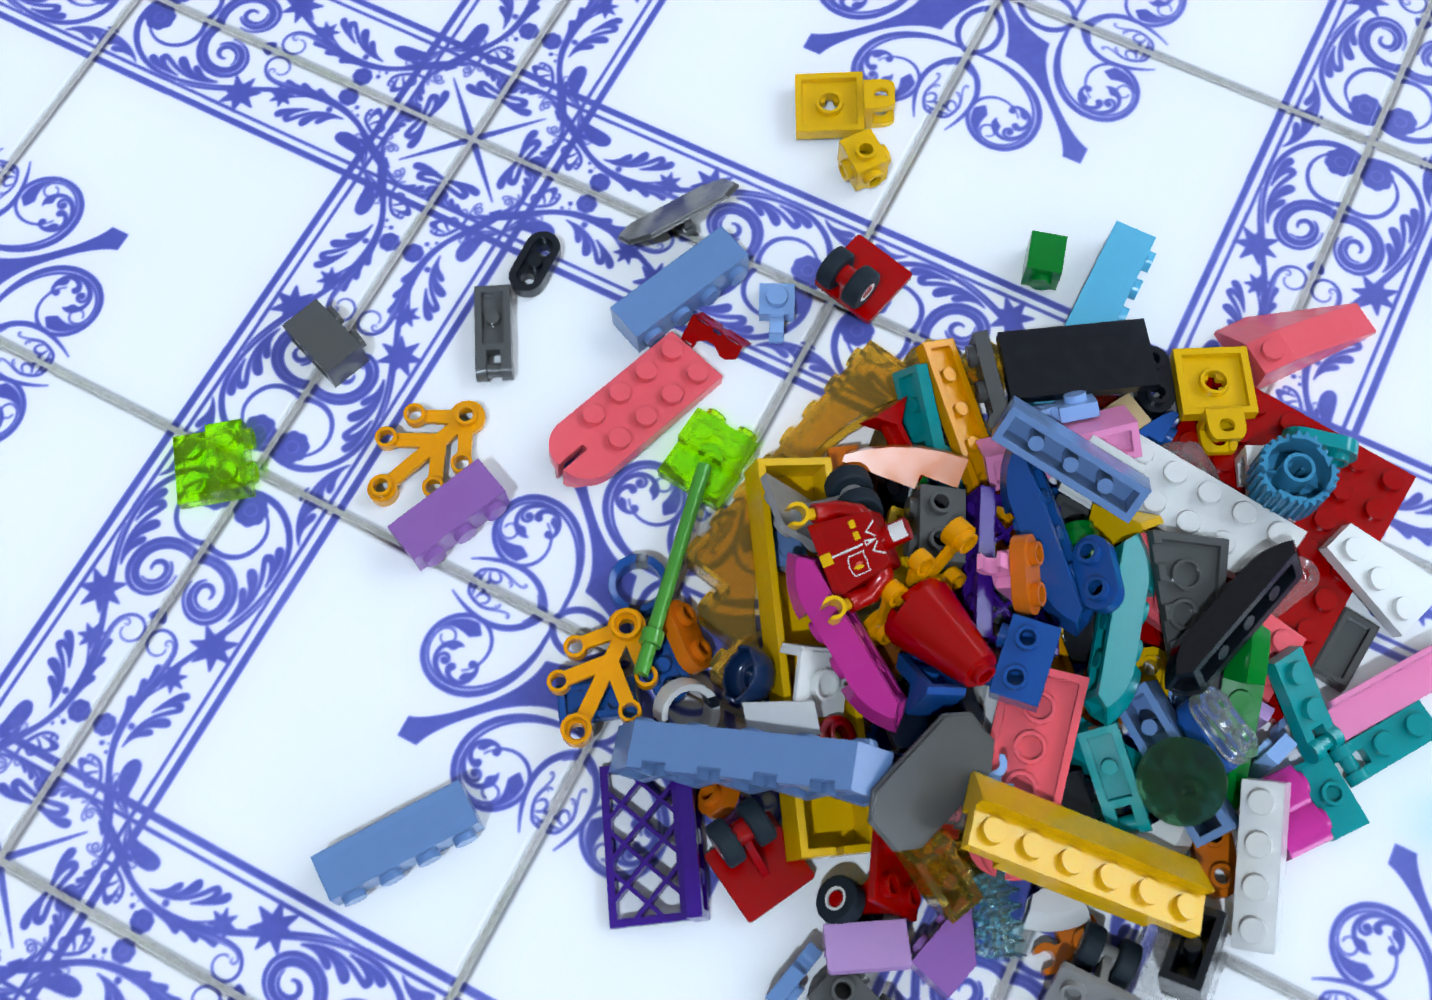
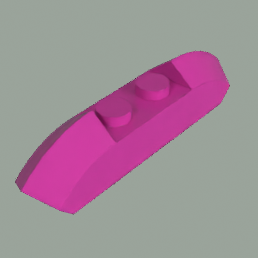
(854, 655)

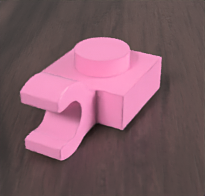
(998, 569)

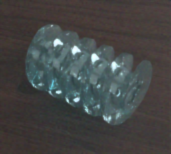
(996, 918)

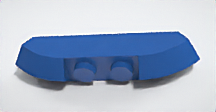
(1030, 498)

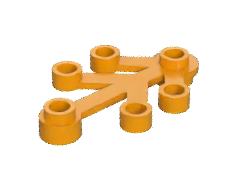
(428, 447)
(958, 537)
(605, 670)

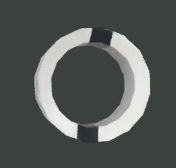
(674, 688)

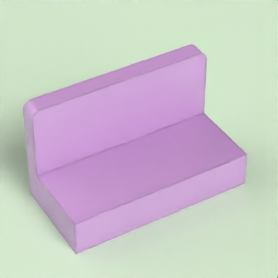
(866, 947)

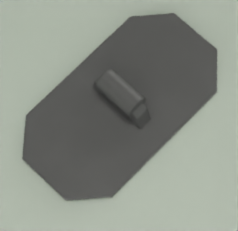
(678, 213)
(929, 781)

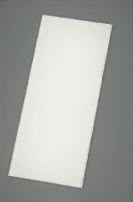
(782, 716)

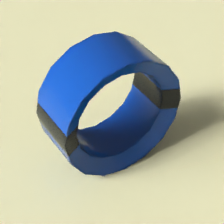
(625, 565)

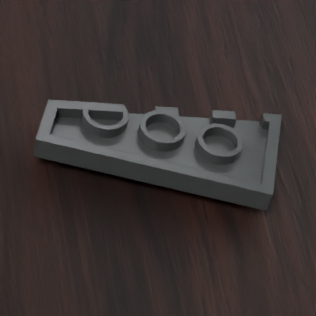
(1187, 579)

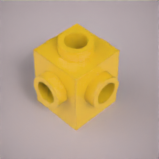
(863, 160)

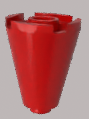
(941, 633)

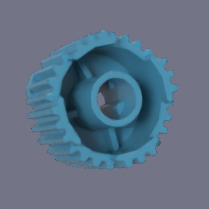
(1292, 476)

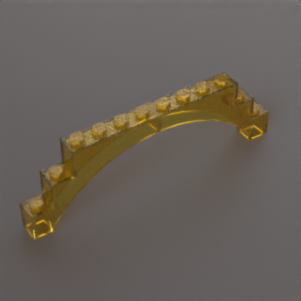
(725, 552)

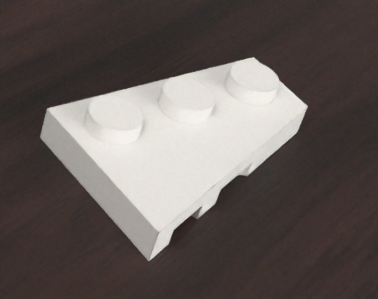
(1381, 578)

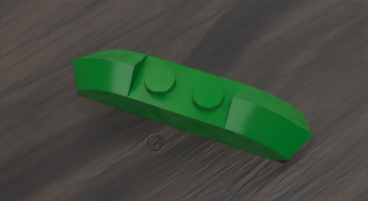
(1244, 684)

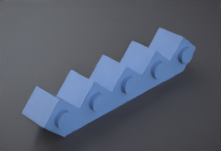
(750, 760)

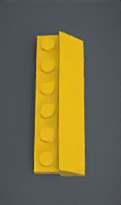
(1083, 857)

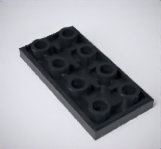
(1070, 358)

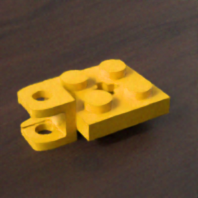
(854, 100)
(1220, 411)

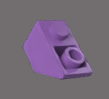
(946, 956)

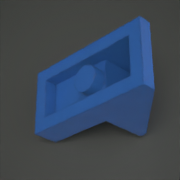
(929, 689)

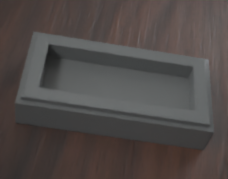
(1344, 649)

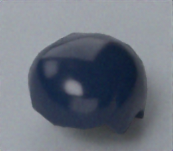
(748, 675)

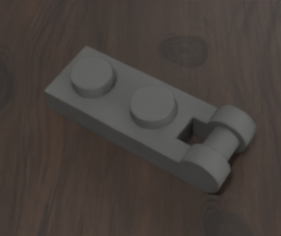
(493, 332)
(989, 386)

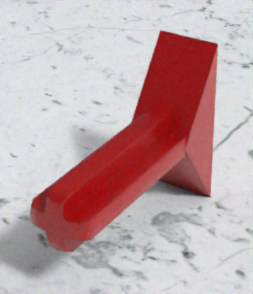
(889, 422)

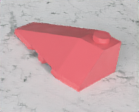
(1295, 339)

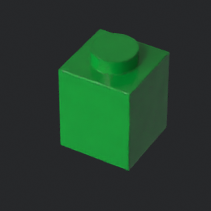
(1044, 260)

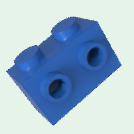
(1023, 662)

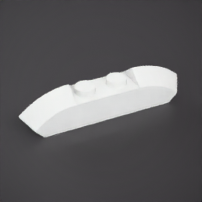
(1055, 912)

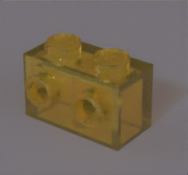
(942, 876)

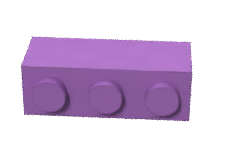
(450, 515)

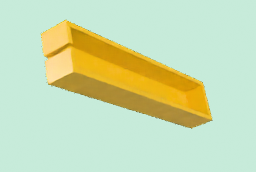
(824, 824)

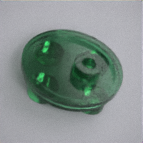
(1182, 781)

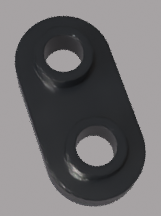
(533, 266)
(1156, 407)

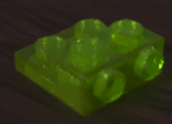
(713, 442)
(215, 464)

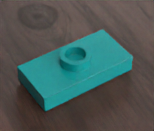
(1333, 796)

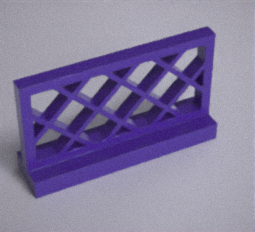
(978, 589)
(688, 850)

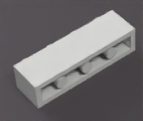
(1260, 865)

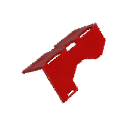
(699, 331)

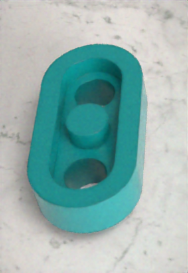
(1340, 447)

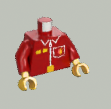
(853, 550)

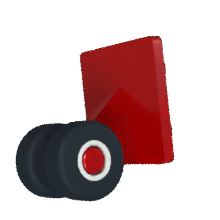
(861, 278)
(752, 860)
(886, 891)

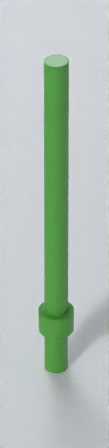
(652, 634)

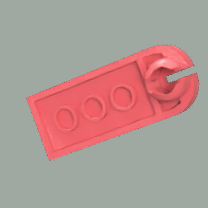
(630, 412)
(1038, 743)

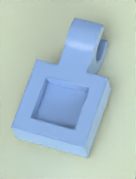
(777, 307)
(1272, 751)

